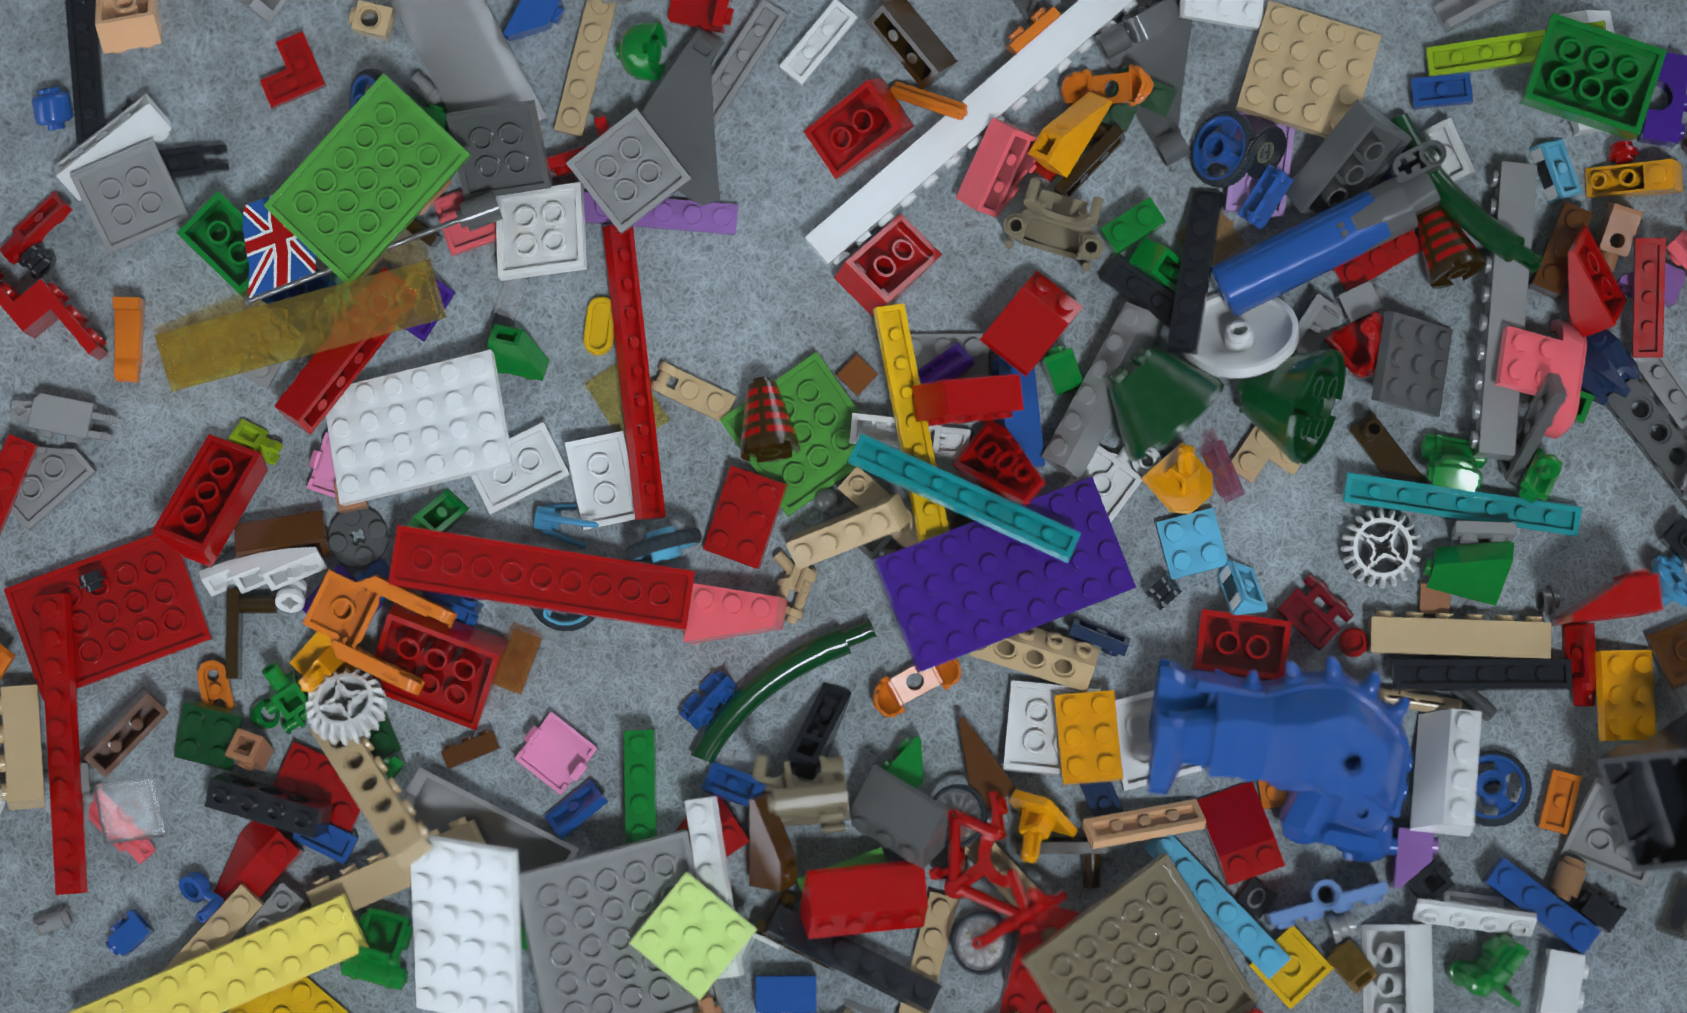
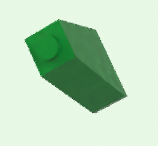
(1471, 570)

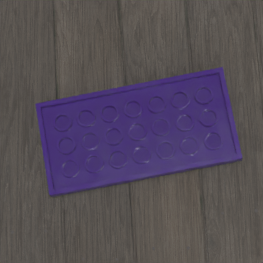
(987, 586)

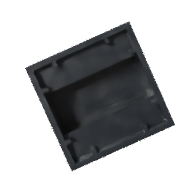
(1650, 797)

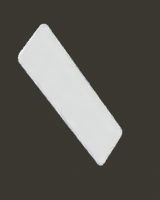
(860, 1007)

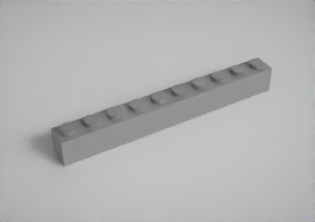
(1505, 306)

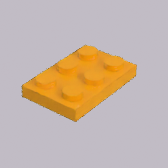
(1625, 695)
(1088, 737)

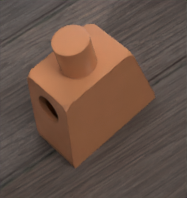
(1619, 221)

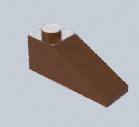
(982, 769)
(770, 850)

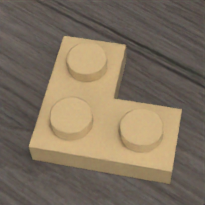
(1256, 452)

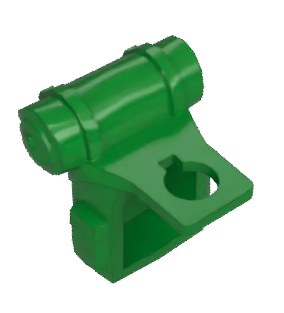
(1451, 462)
(387, 939)
(1491, 968)

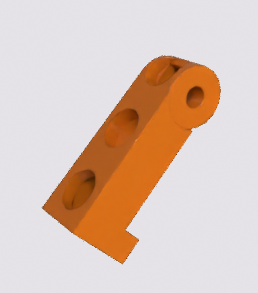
(128, 338)

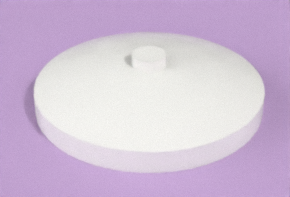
(1245, 343)

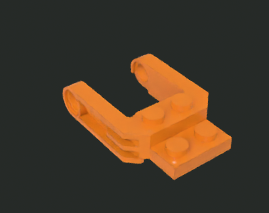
(346, 610)

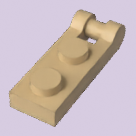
(693, 392)

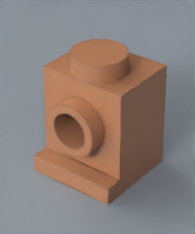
(249, 750)

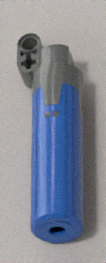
(1331, 235)

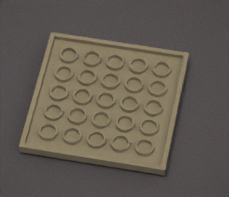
(1140, 953)

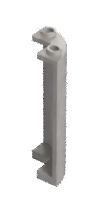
(465, 53)
(442, 802)

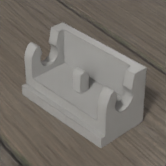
(1317, 324)

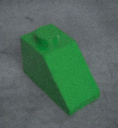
(1157, 263)
(440, 513)

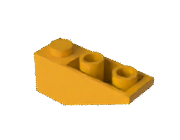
(1068, 134)
(1635, 179)

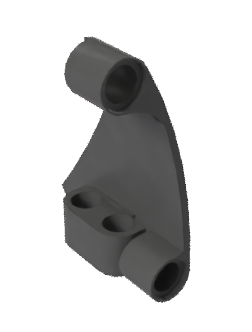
(1159, 44)
(685, 116)

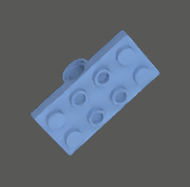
(1338, 901)

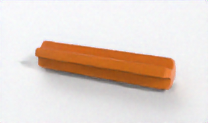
(929, 100)

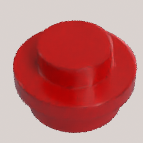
(1622, 152)
(1353, 642)

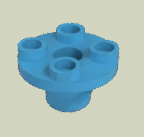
(1672, 579)

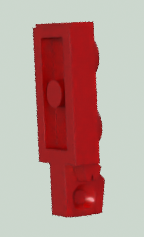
(35, 226)
(1581, 648)

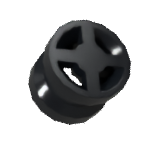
(37, 261)
(1163, 592)

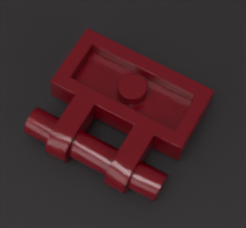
(1309, 618)

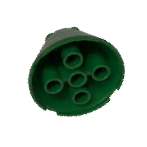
(1158, 399)
(1296, 401)

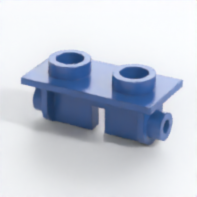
(1265, 197)
(465, 607)
(700, 710)

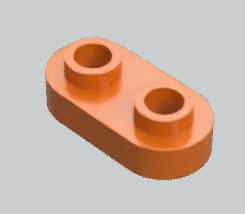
(218, 689)

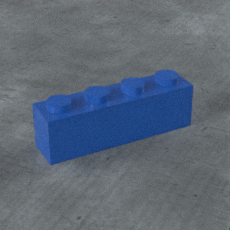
(1025, 424)
(1533, 898)

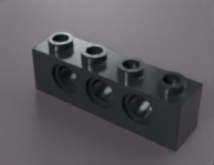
(268, 805)

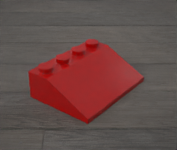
(1628, 596)
(453, 661)

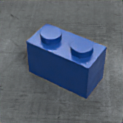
(786, 994)

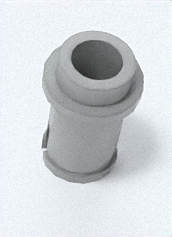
(426, 89)
(53, 921)

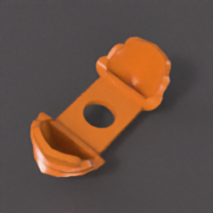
(1133, 86)
(893, 692)

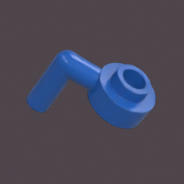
(196, 888)

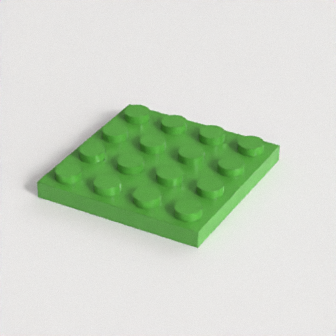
(822, 424)

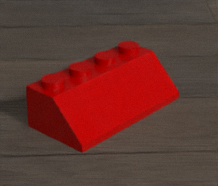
(210, 499)
(863, 899)

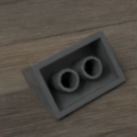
(900, 817)

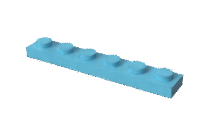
(1222, 907)

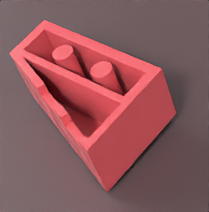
(997, 168)
(729, 613)

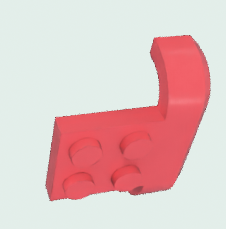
(1529, 357)

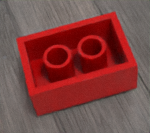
(968, 400)
(1241, 644)

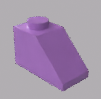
(1413, 855)

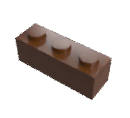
(470, 748)

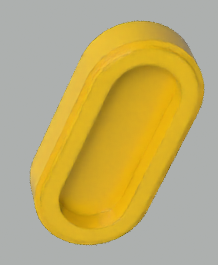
(599, 327)

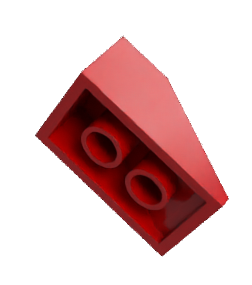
(858, 127)
(887, 265)
(1593, 289)
(1031, 323)
(1240, 833)

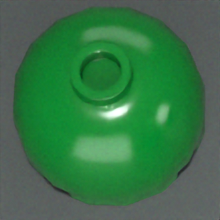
(640, 48)

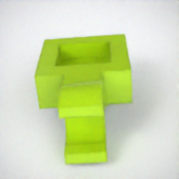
(256, 439)

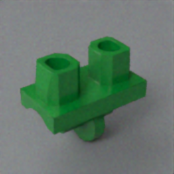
(1540, 476)

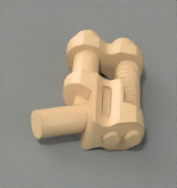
(797, 581)

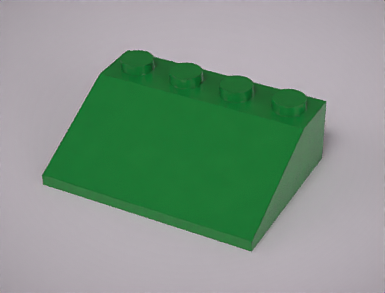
(1593, 77)

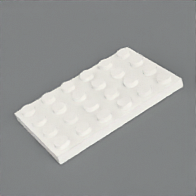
(418, 428)
(467, 928)

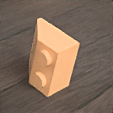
(127, 24)

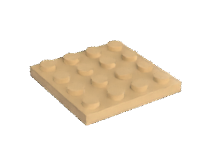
(1306, 70)

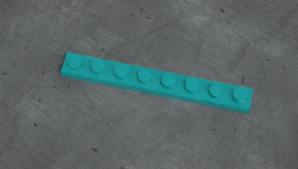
(964, 498)
(1461, 504)

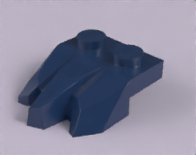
(1607, 367)

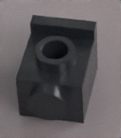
(1674, 537)
(1443, 881)
(1599, 910)

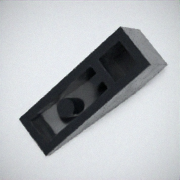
(818, 731)

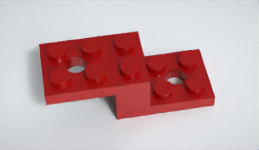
(43, 306)
(1021, 990)

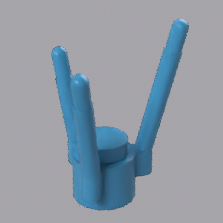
(549, 518)

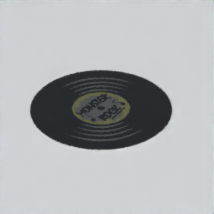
(1269, 149)

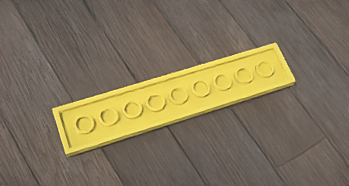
(245, 965)

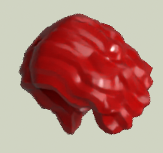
(1359, 344)

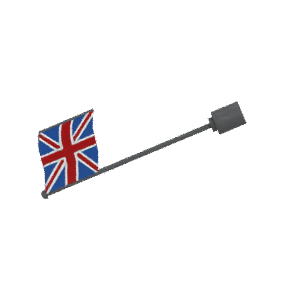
(282, 261)

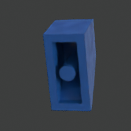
(533, 17)

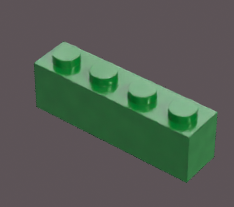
(640, 785)

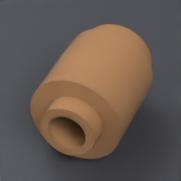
(1568, 878)

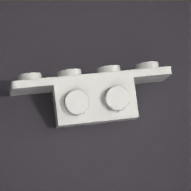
(1474, 913)

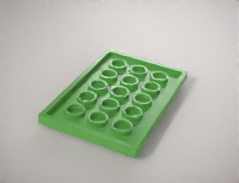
(367, 180)

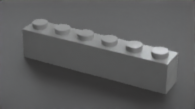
(1092, 405)

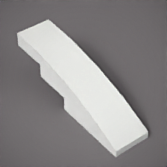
(946, 441)
(271, 567)

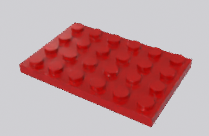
(133, 620)

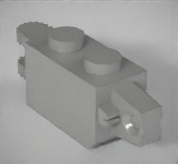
(62, 416)

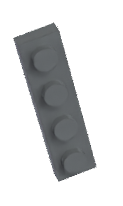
(1534, 425)

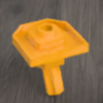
(1180, 480)
(316, 661)
(1037, 821)

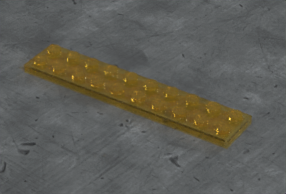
(301, 325)

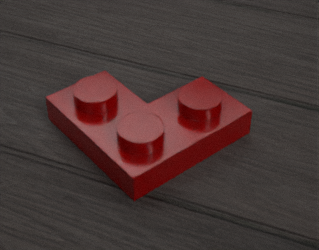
(301, 72)

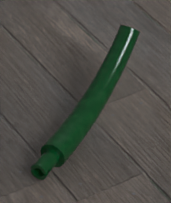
(1468, 214)
(774, 677)

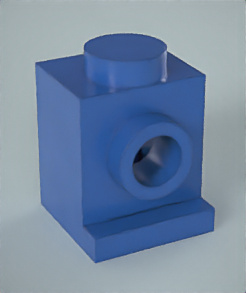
(128, 934)

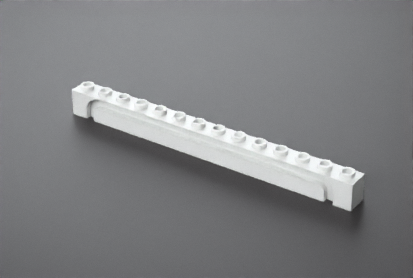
(950, 136)

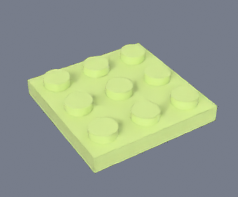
(693, 935)

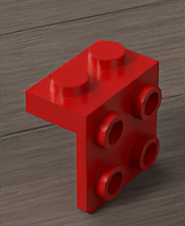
(707, 14)

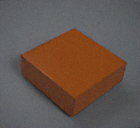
(857, 375)

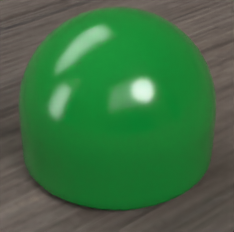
(255, 715)

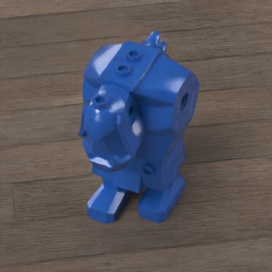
(1302, 734)

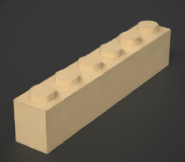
(1458, 636)
(382, 874)

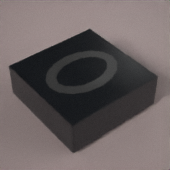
(1256, 897)

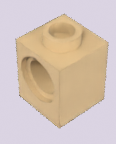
(381, 29)

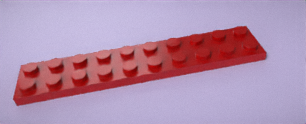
(541, 578)

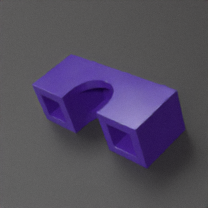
(1666, 125)

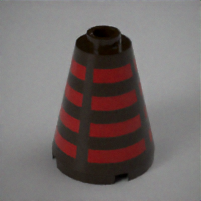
(1446, 249)
(766, 424)

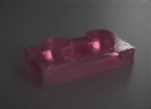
(1227, 480)

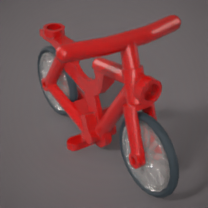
(981, 938)

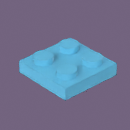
(1192, 543)

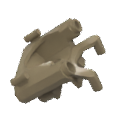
(1056, 225)
(807, 802)

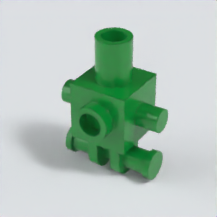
(286, 697)

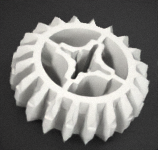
(1392, 556)
(365, 706)

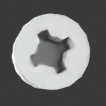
(291, 597)

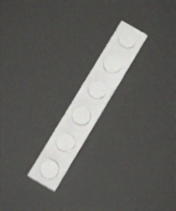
(711, 859)

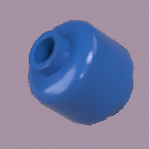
(52, 108)

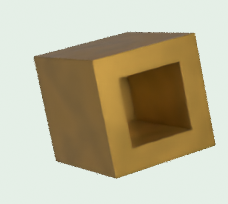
(1352, 966)

